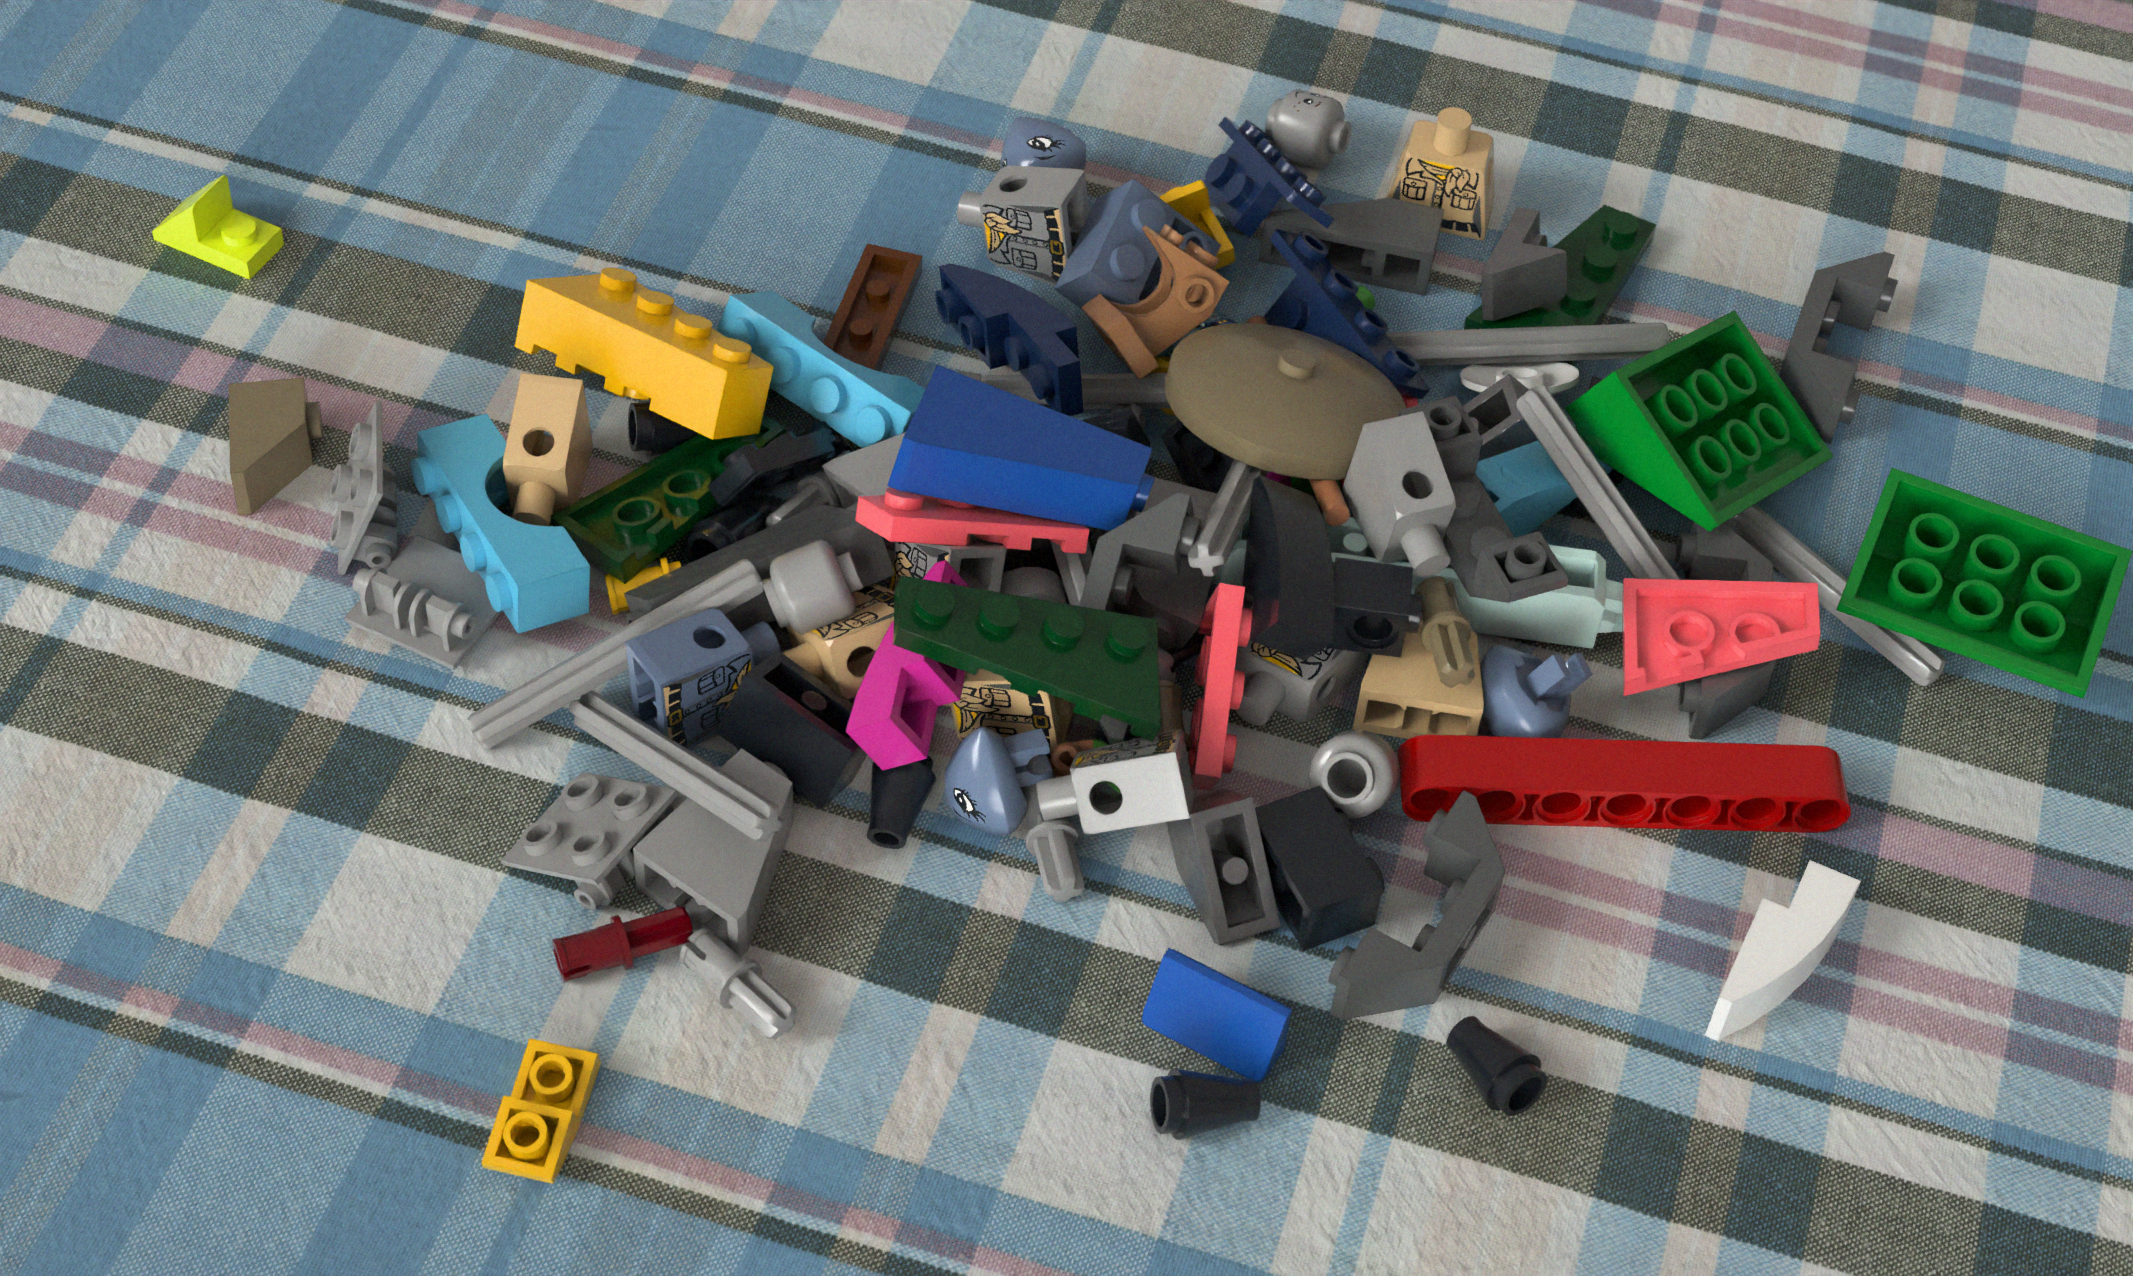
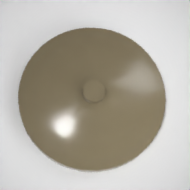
(1277, 397)

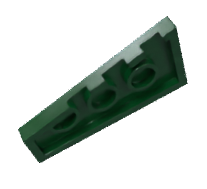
(1599, 263)
(653, 505)
(1066, 650)

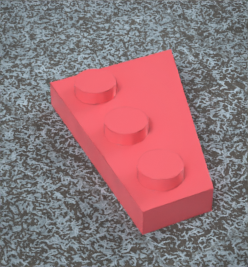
(939, 521)
(1229, 627)
(1711, 627)

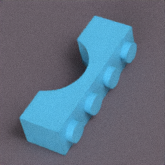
(848, 396)
(526, 567)

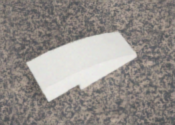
(1783, 948)

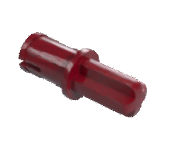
(620, 942)

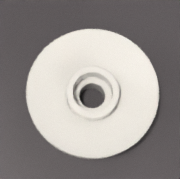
(1551, 374)

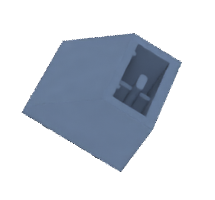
(1114, 252)

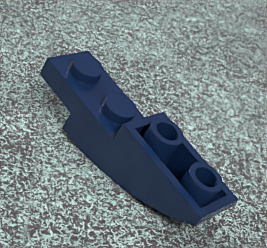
(1014, 329)

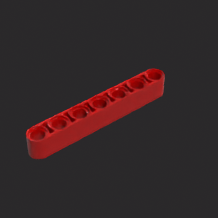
(1627, 783)

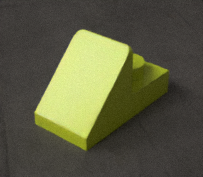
(218, 233)

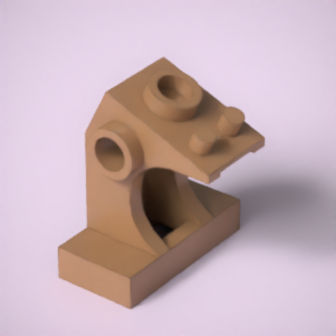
(1147, 328)

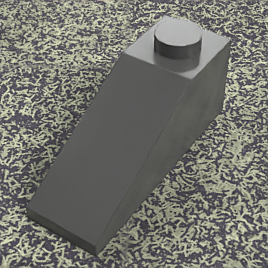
(1369, 241)

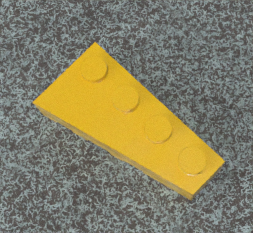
(647, 350)

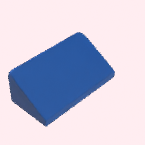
(1216, 1016)

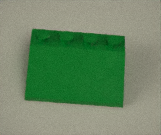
(1701, 424)
(1986, 582)

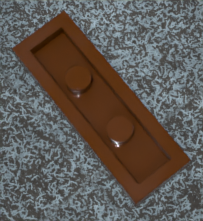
(874, 305)

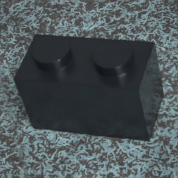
(797, 725)
(1318, 869)

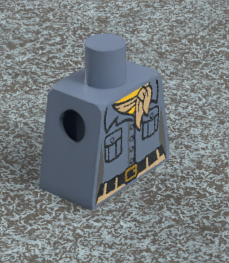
(691, 672)

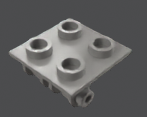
(366, 499)
(424, 602)
(592, 834)

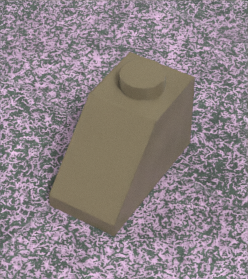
(269, 438)

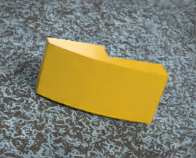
(543, 1111)

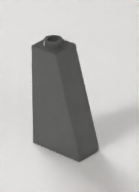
(819, 522)

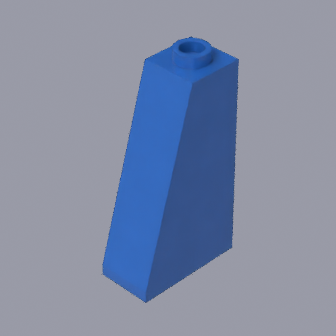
(1018, 456)

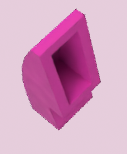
(902, 694)

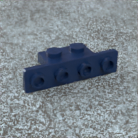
(1255, 176)
(1326, 306)

